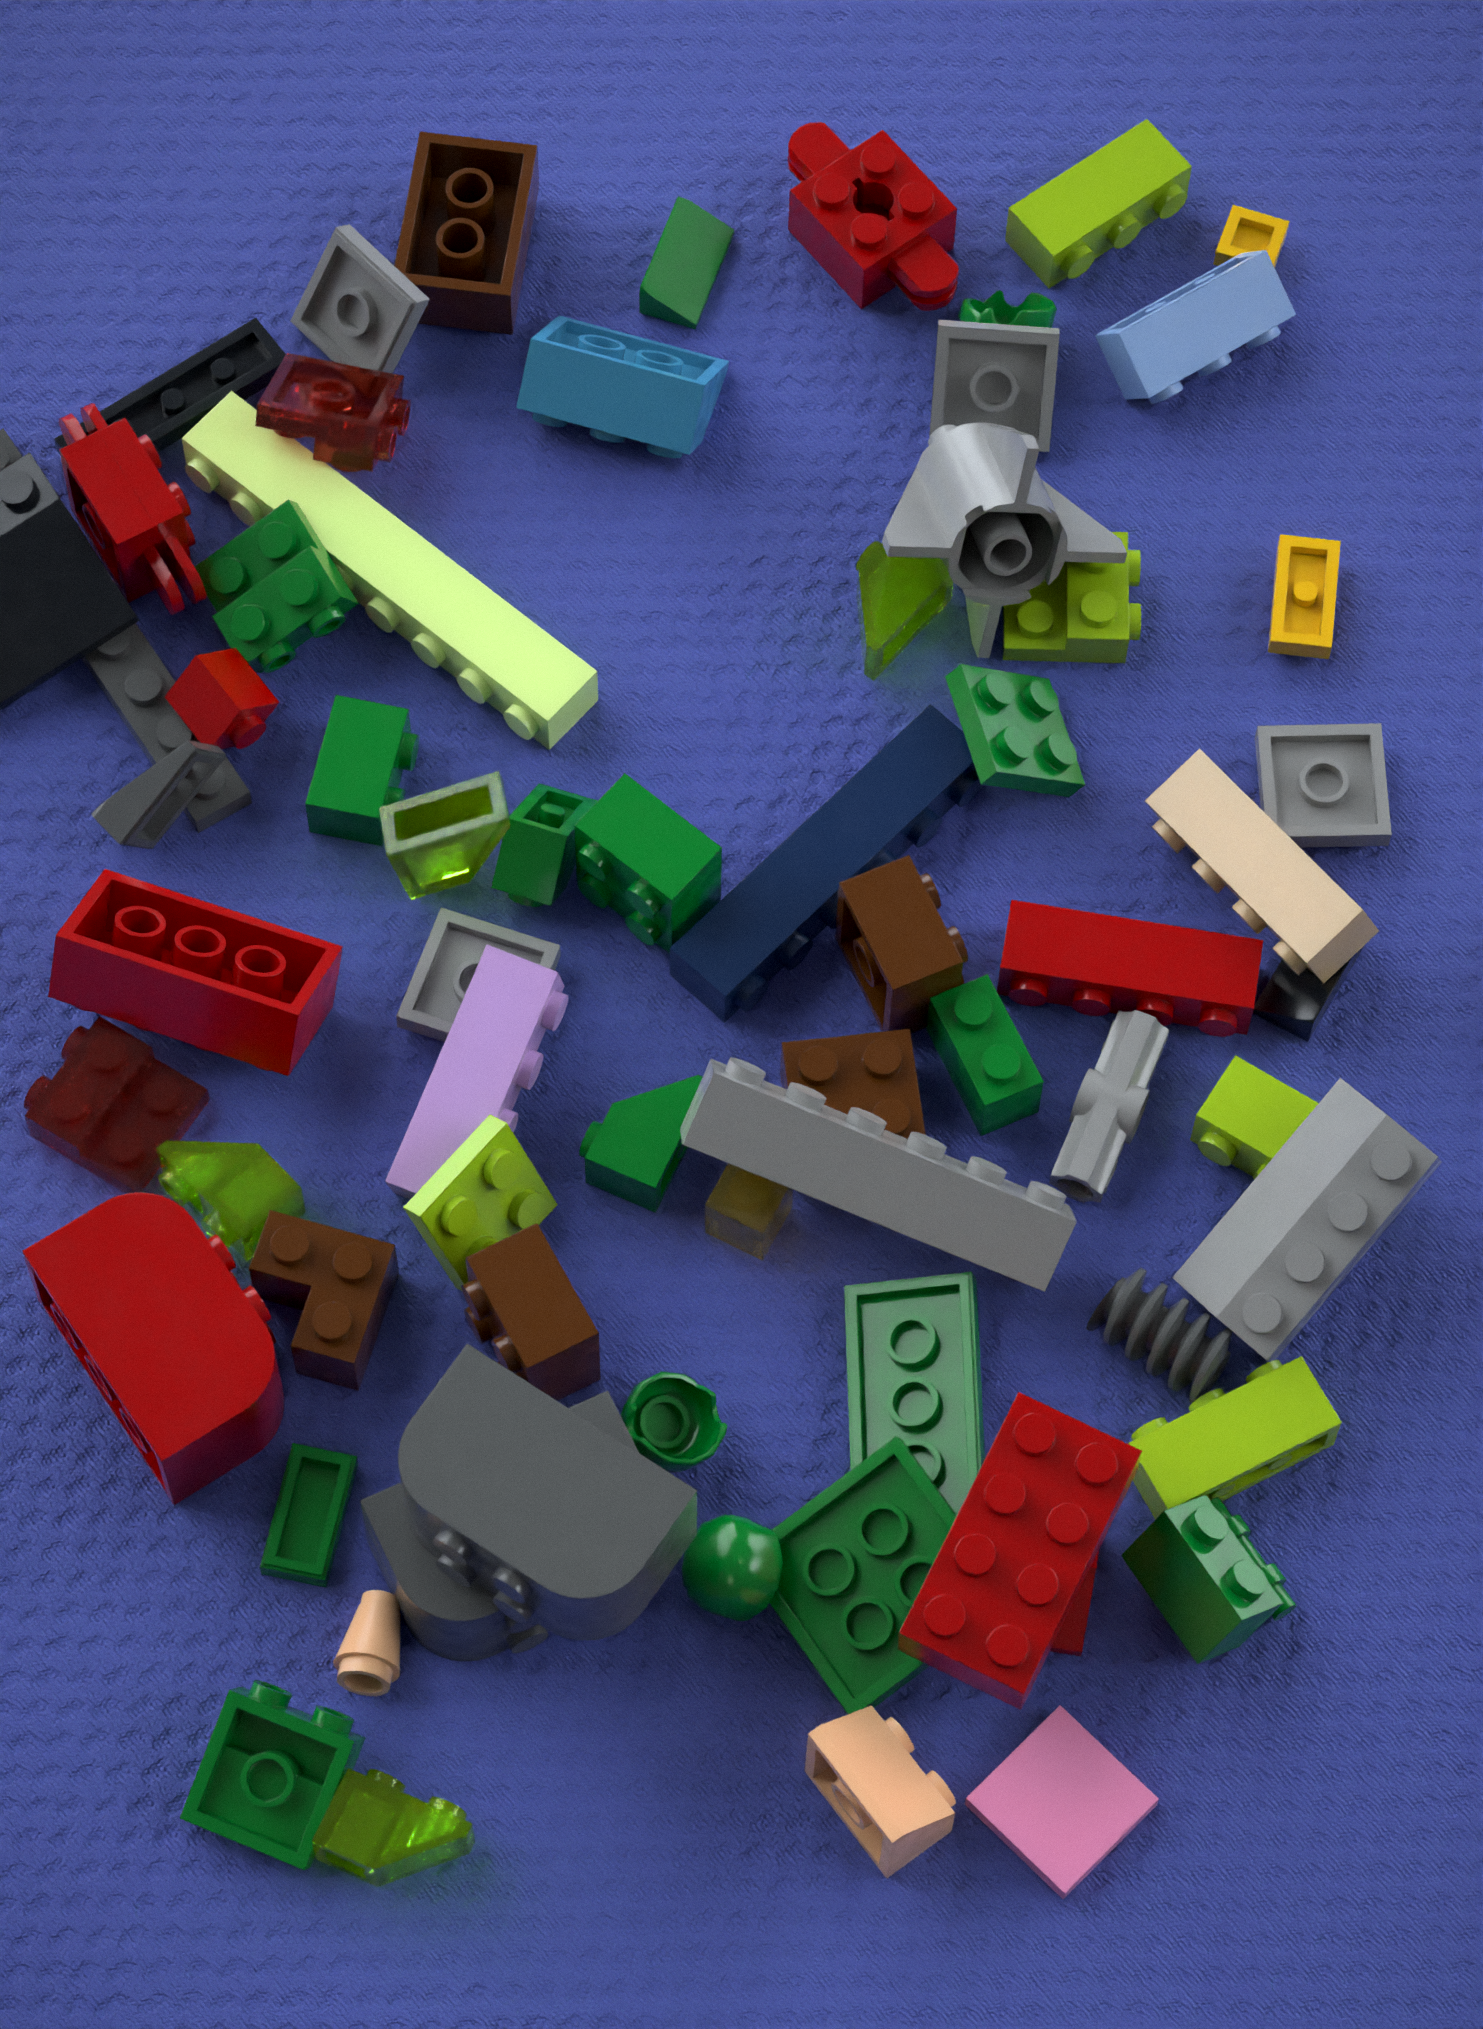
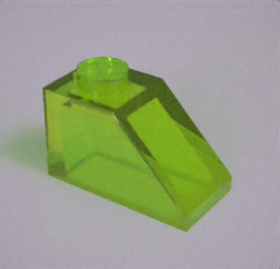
(896, 602)
(445, 833)

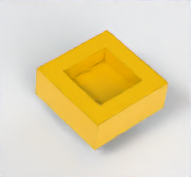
(1250, 232)

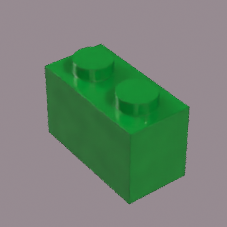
(360, 769)
(984, 1055)

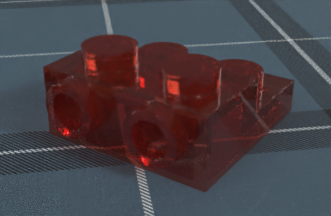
(342, 406)
(112, 1106)

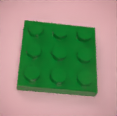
(856, 1569)

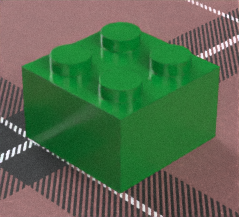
(646, 864)

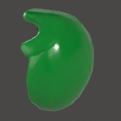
(1034, 311)
(673, 1421)
(732, 1567)

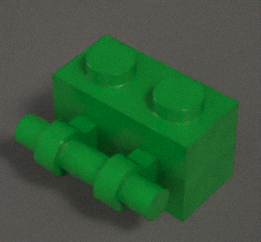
(1207, 1576)

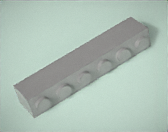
(878, 1173)

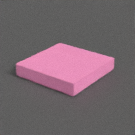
(1061, 1801)

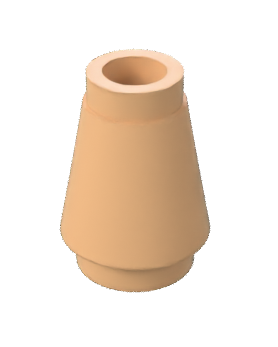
(371, 1647)

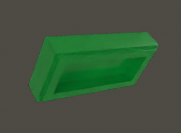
(309, 1515)

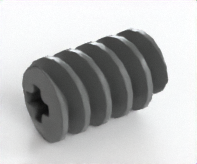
(1163, 1334)

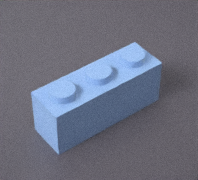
(1196, 327)

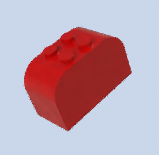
(164, 1335)

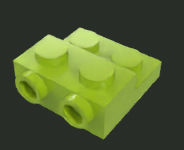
(1078, 614)

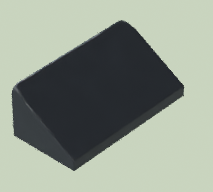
(1301, 1000)

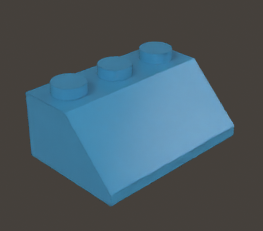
(620, 386)

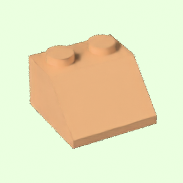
(878, 1787)

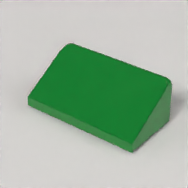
(684, 265)

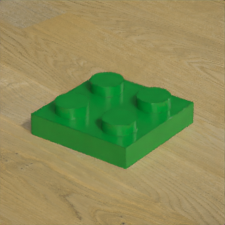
(1015, 731)

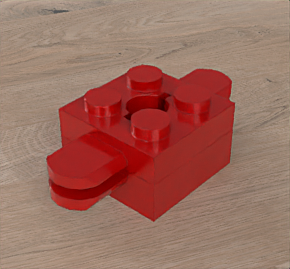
(845, 225)
(129, 509)

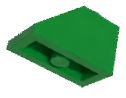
(540, 846)
(639, 1144)

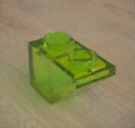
(230, 1187)
(387, 1834)

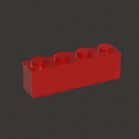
(1129, 965)

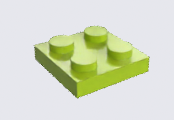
(479, 1198)

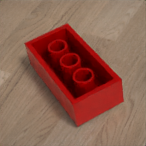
(195, 972)
(1019, 1550)

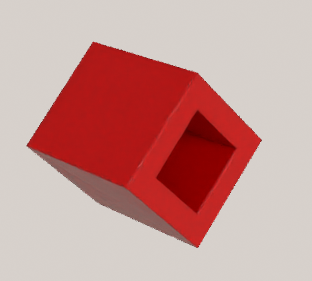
(222, 699)

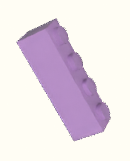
(481, 1063)

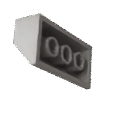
(1306, 1220)

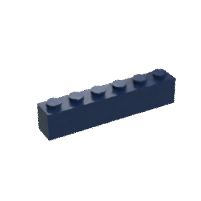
(794, 891)

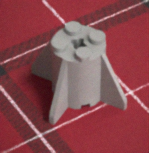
(992, 521)

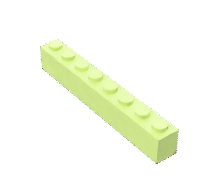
(397, 575)

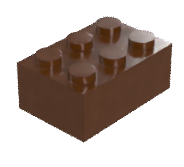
(469, 229)

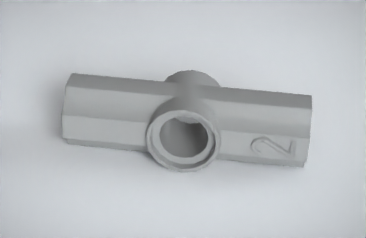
(1109, 1106)

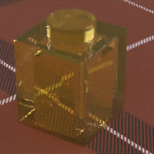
(747, 1210)

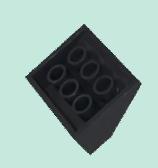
(52, 585)

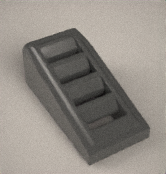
(155, 799)

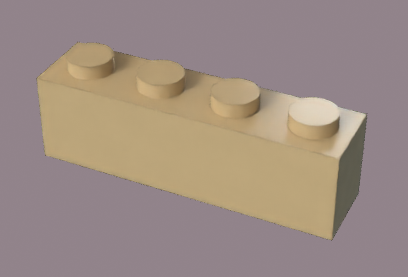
(1261, 867)

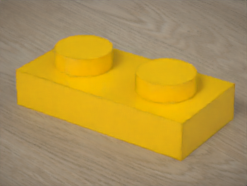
(1304, 596)

